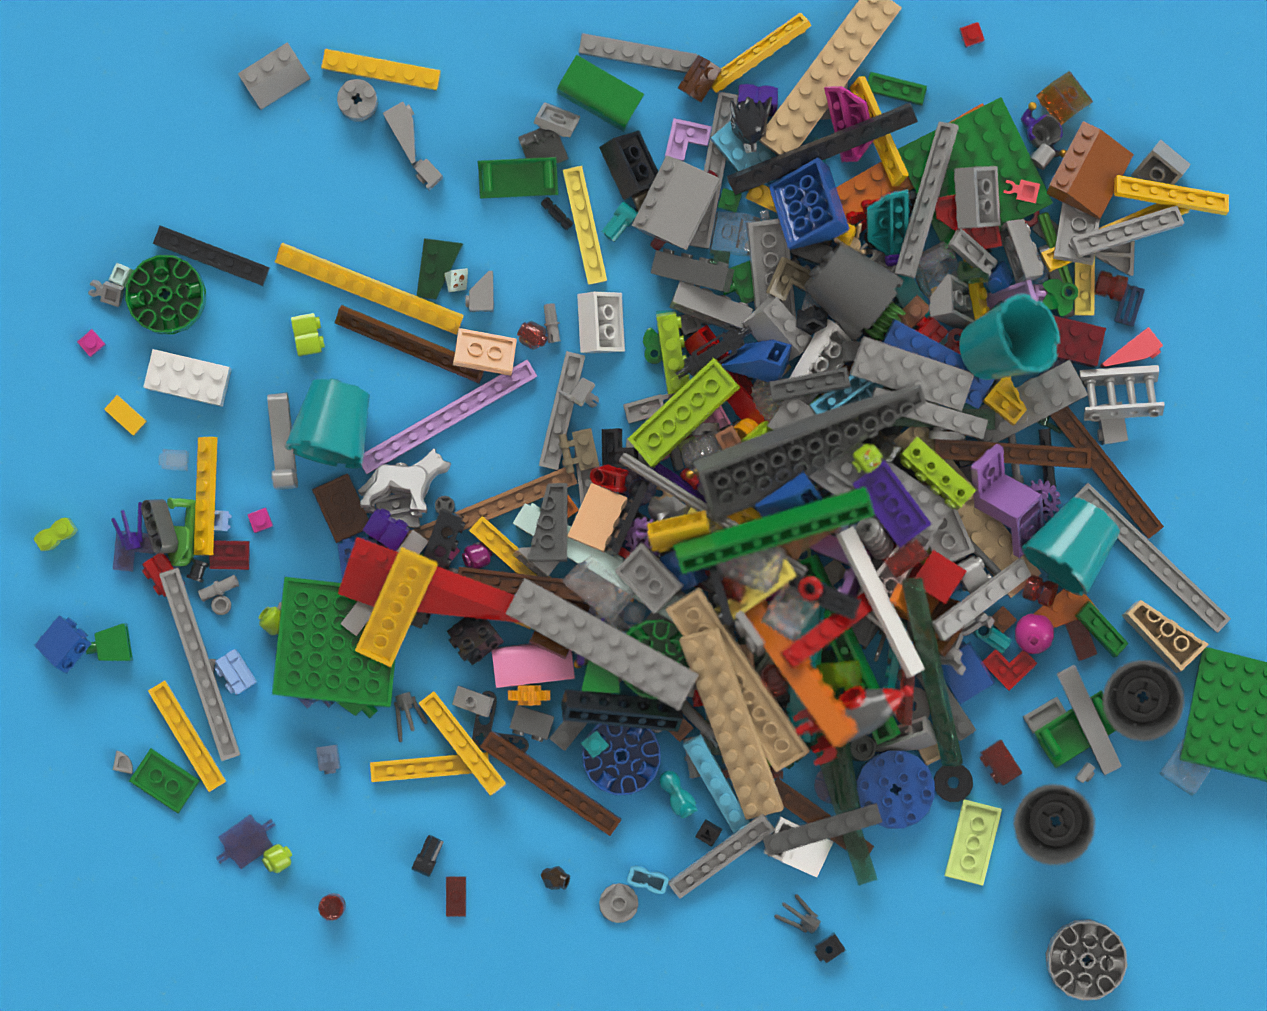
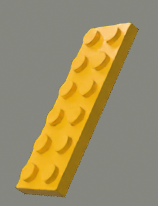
(396, 606)

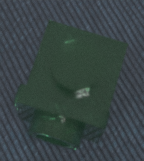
(971, 275)

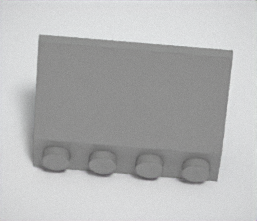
(676, 202)

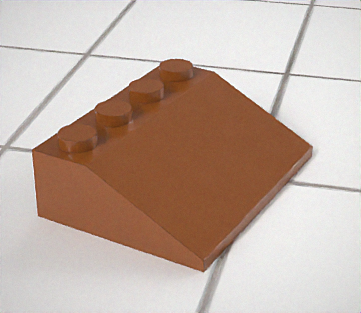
(1089, 171)

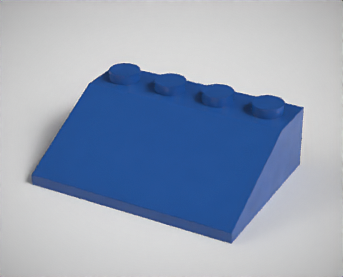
(809, 205)

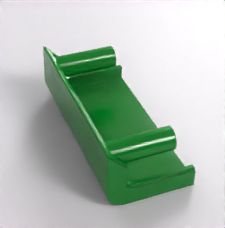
(599, 93)
(518, 177)
(1064, 737)

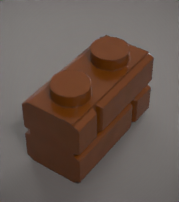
(699, 78)

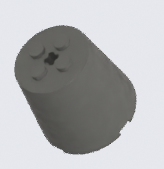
(851, 288)
(1148, 718)
(1049, 842)

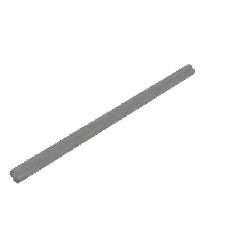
(689, 499)

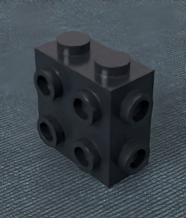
(474, 638)

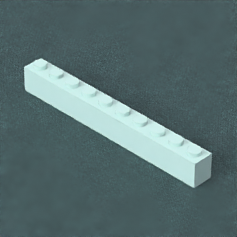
(579, 552)

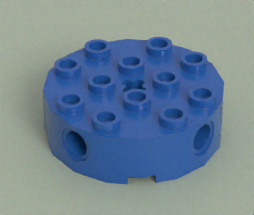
(904, 771)
(626, 775)

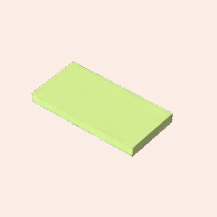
(973, 842)

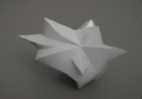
(665, 508)

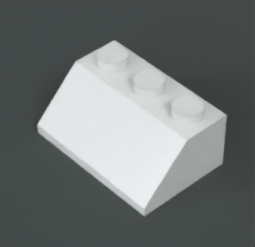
(601, 322)

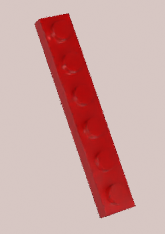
(823, 634)

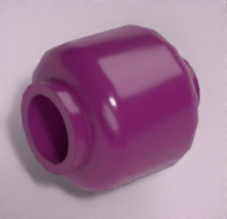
(476, 556)

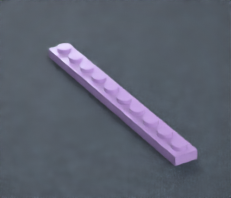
(447, 416)

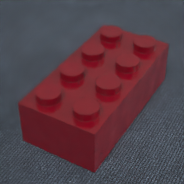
(1079, 342)

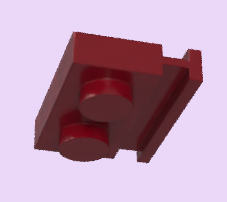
(230, 555)

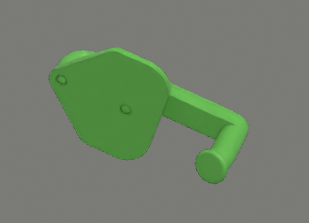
(185, 533)

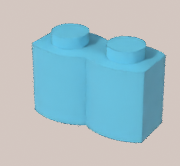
(653, 881)

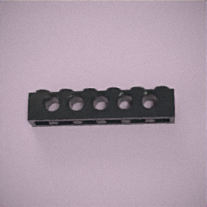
(456, 524)
(620, 710)

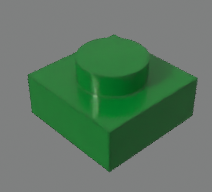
(729, 201)

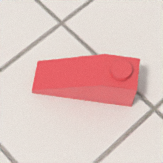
(1139, 348)

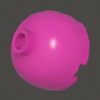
(1034, 633)

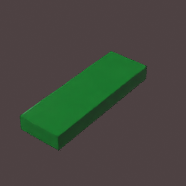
(897, 88)
(1101, 629)

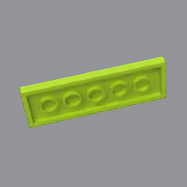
(683, 413)

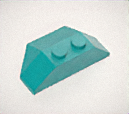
(888, 222)

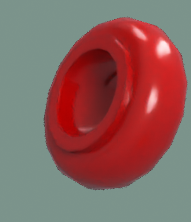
(802, 588)

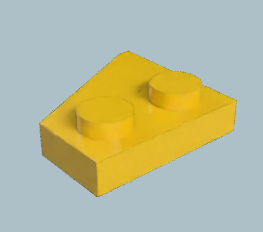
(1006, 401)

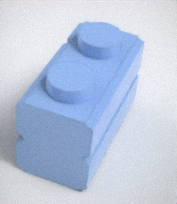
(235, 672)

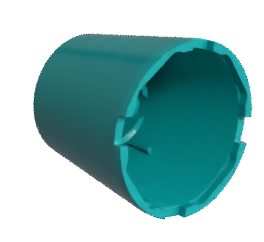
(1011, 340)
(331, 424)
(1073, 545)

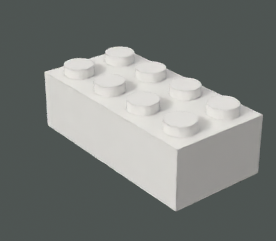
(187, 378)

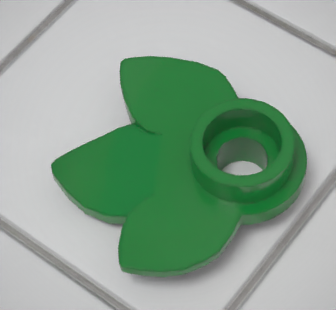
(1056, 296)
(652, 342)

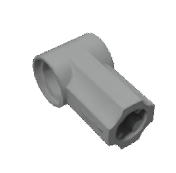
(1042, 156)

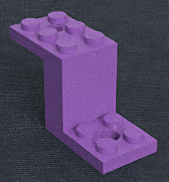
(1006, 498)
(831, 548)

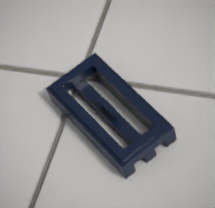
(1134, 289)

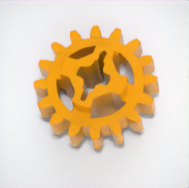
(529, 695)

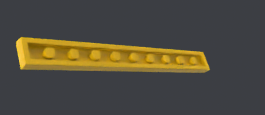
(369, 288)

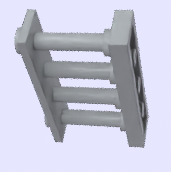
(1117, 376)

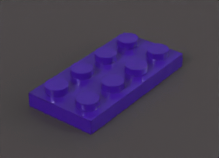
(893, 504)

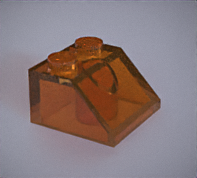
(1064, 98)

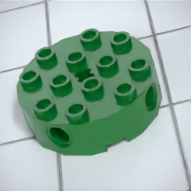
(151, 281)
(663, 638)

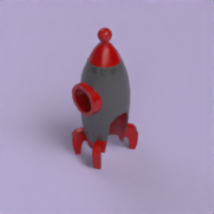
(866, 707)

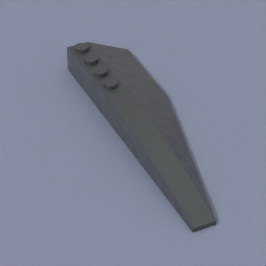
(761, 465)

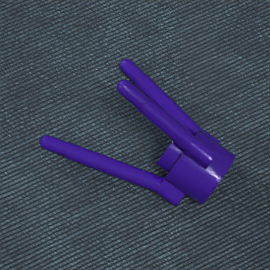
(130, 540)

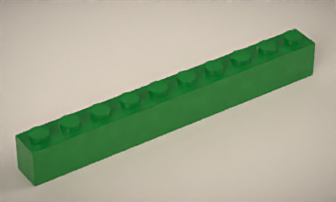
(773, 530)
(848, 648)

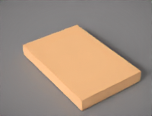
(484, 351)
(596, 517)

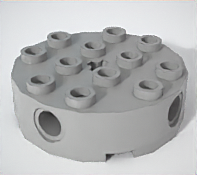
(1099, 974)

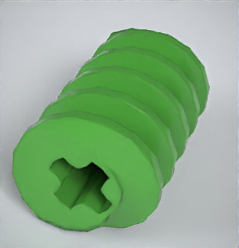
(884, 321)

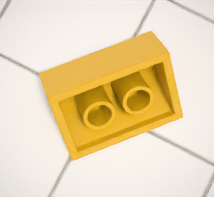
(677, 529)

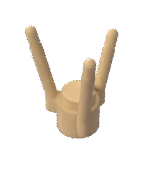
(855, 244)

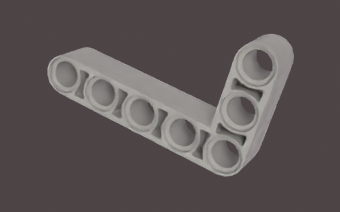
(284, 460)

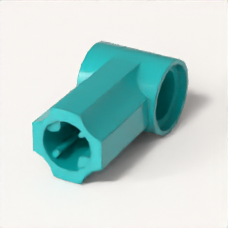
(623, 217)
(994, 639)

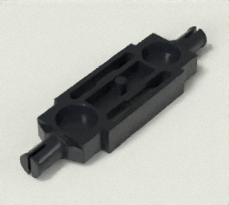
(731, 341)

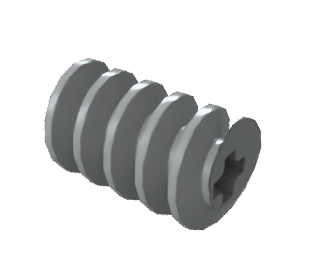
(874, 538)

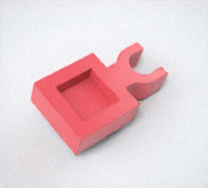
(1025, 191)

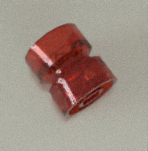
(1111, 286)
(1034, 587)
(774, 680)
(332, 906)

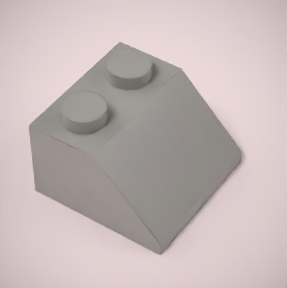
(1162, 165)

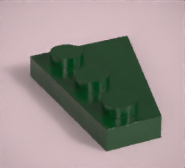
(436, 260)

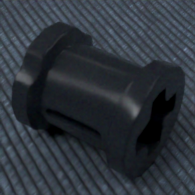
(197, 570)

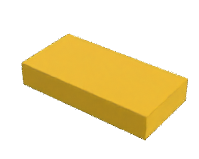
(125, 415)

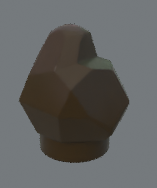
(555, 878)

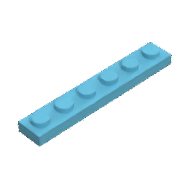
(716, 782)

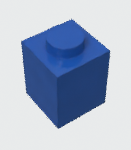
(999, 278)

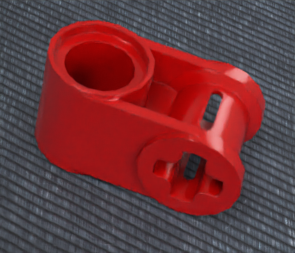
(609, 477)

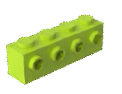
(671, 350)
(937, 474)

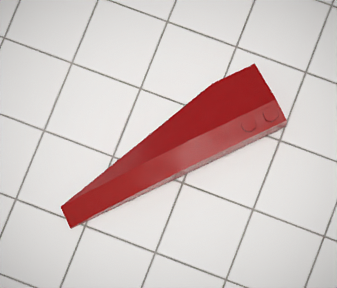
(445, 595)

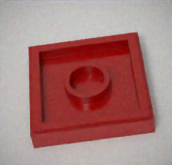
(940, 576)

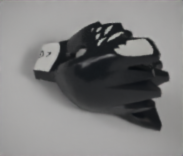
(750, 121)

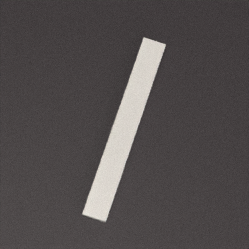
(880, 601)

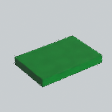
(164, 780)

